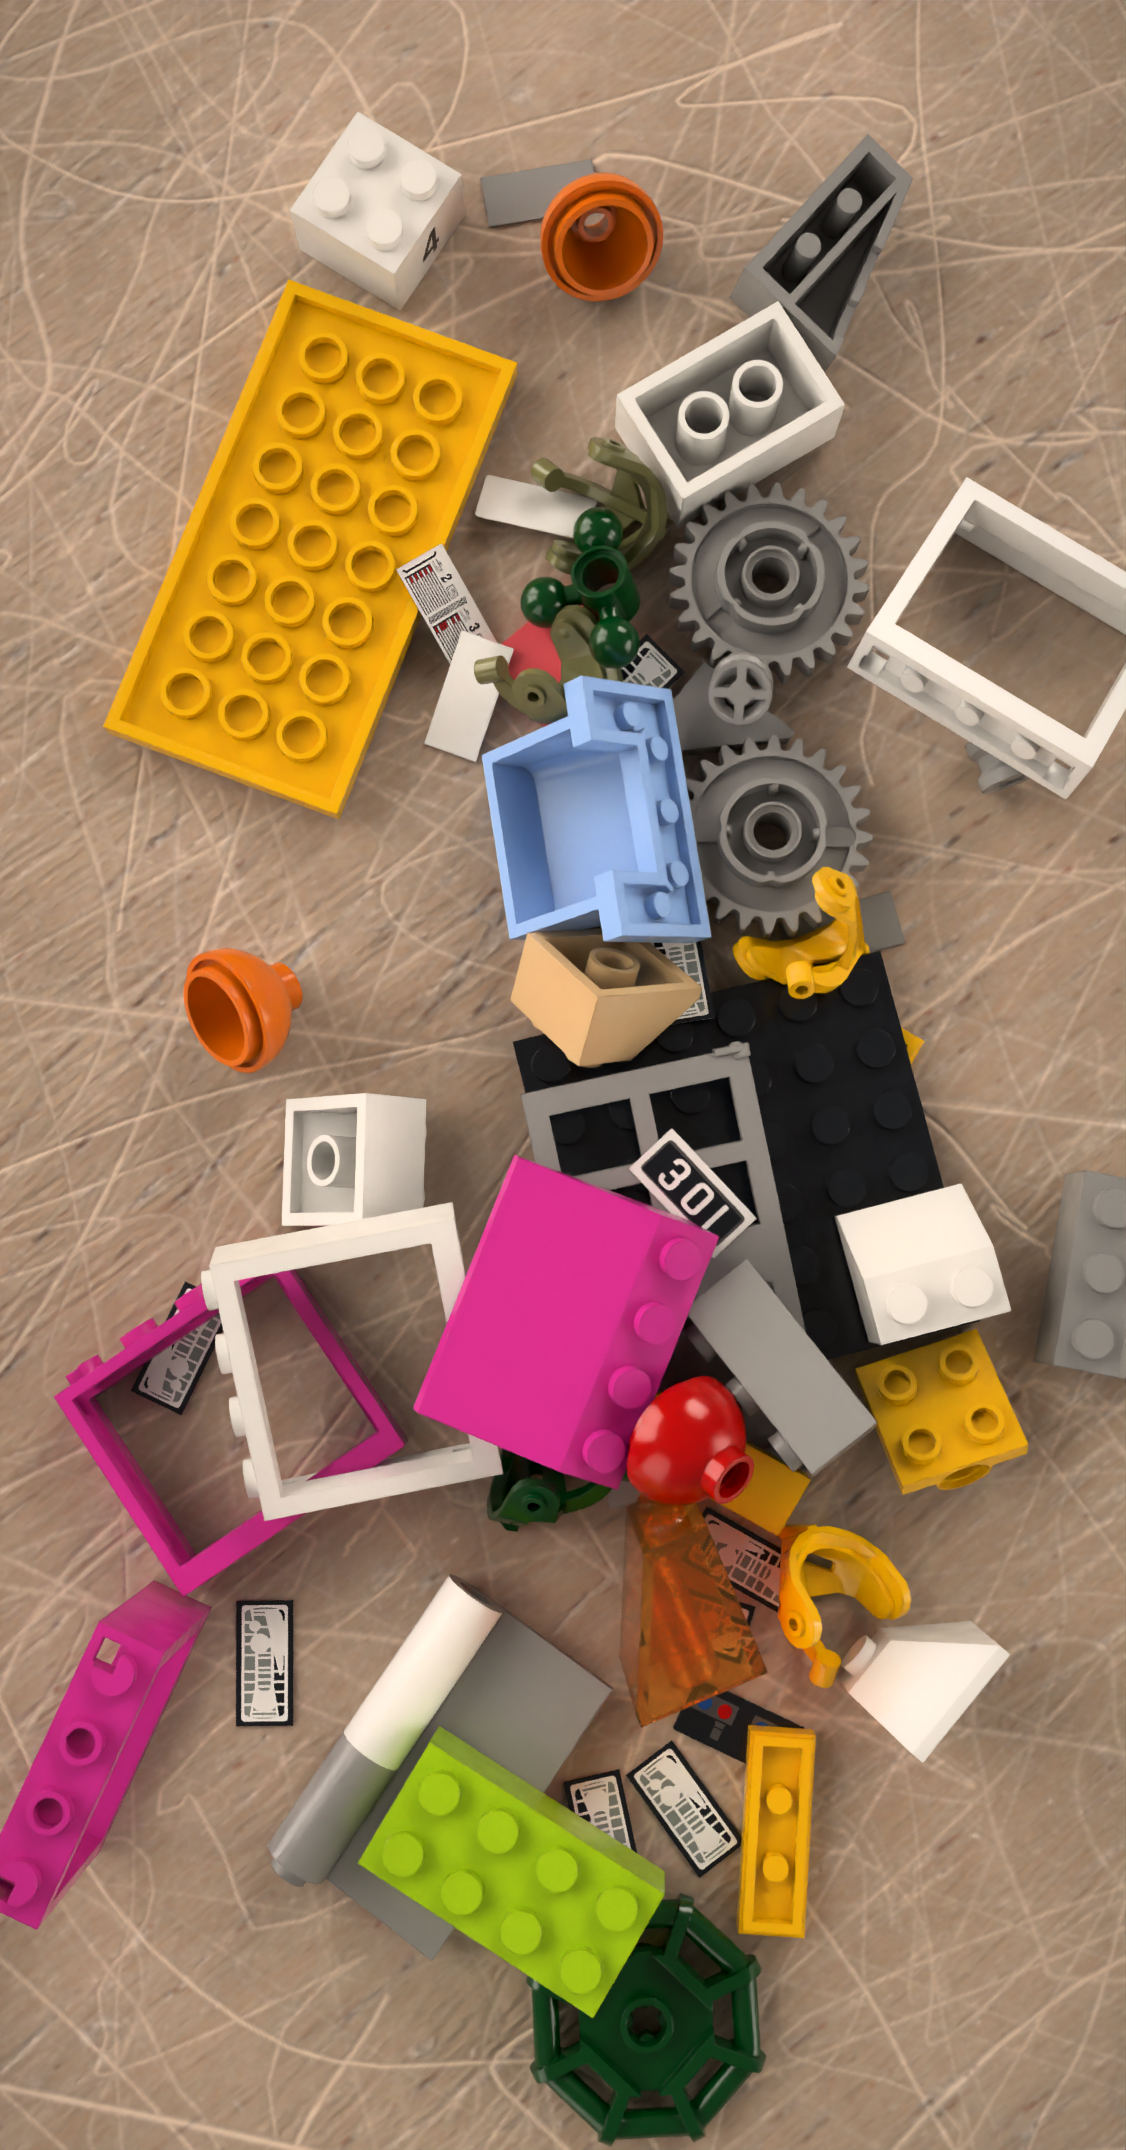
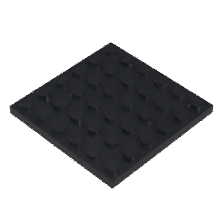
(832, 1108)

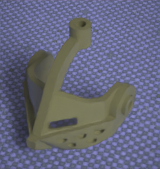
(622, 500)
(537, 691)

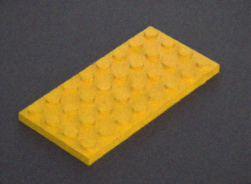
(286, 583)

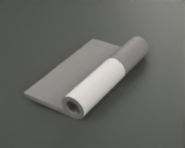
(458, 1669)

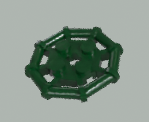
(661, 2059)

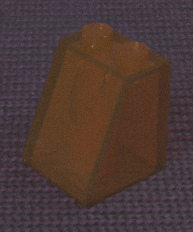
(679, 1614)

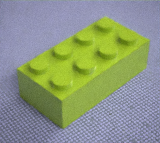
(515, 1871)

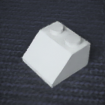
(352, 1158)
(921, 1265)

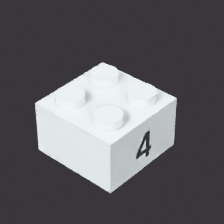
(378, 211)

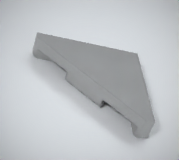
(705, 732)

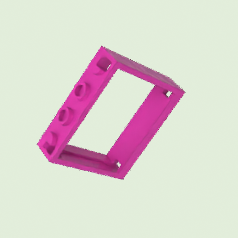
(126, 1476)
(94, 1749)

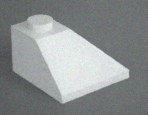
(921, 1678)

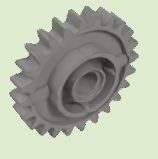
(778, 541)
(796, 798)

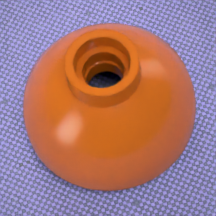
(603, 257)
(240, 1006)

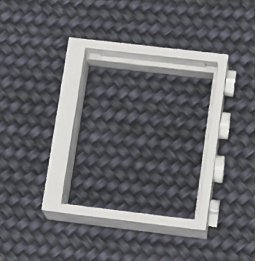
(967, 700)
(236, 1355)

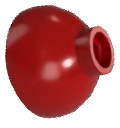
(690, 1445)

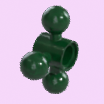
(614, 639)

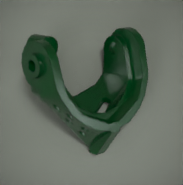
(519, 1499)

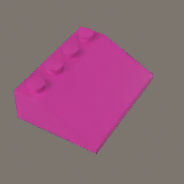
(565, 1322)

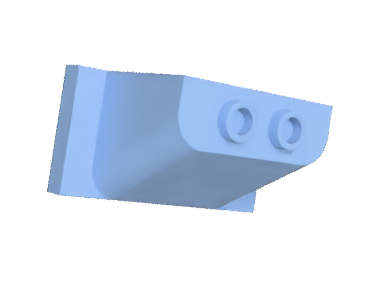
(599, 820)

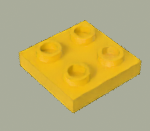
(941, 1413)

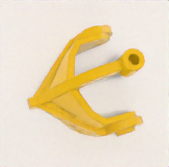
(794, 959)
(855, 1571)

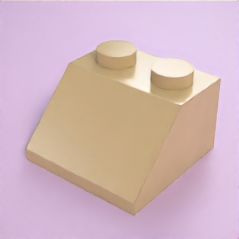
(599, 996)

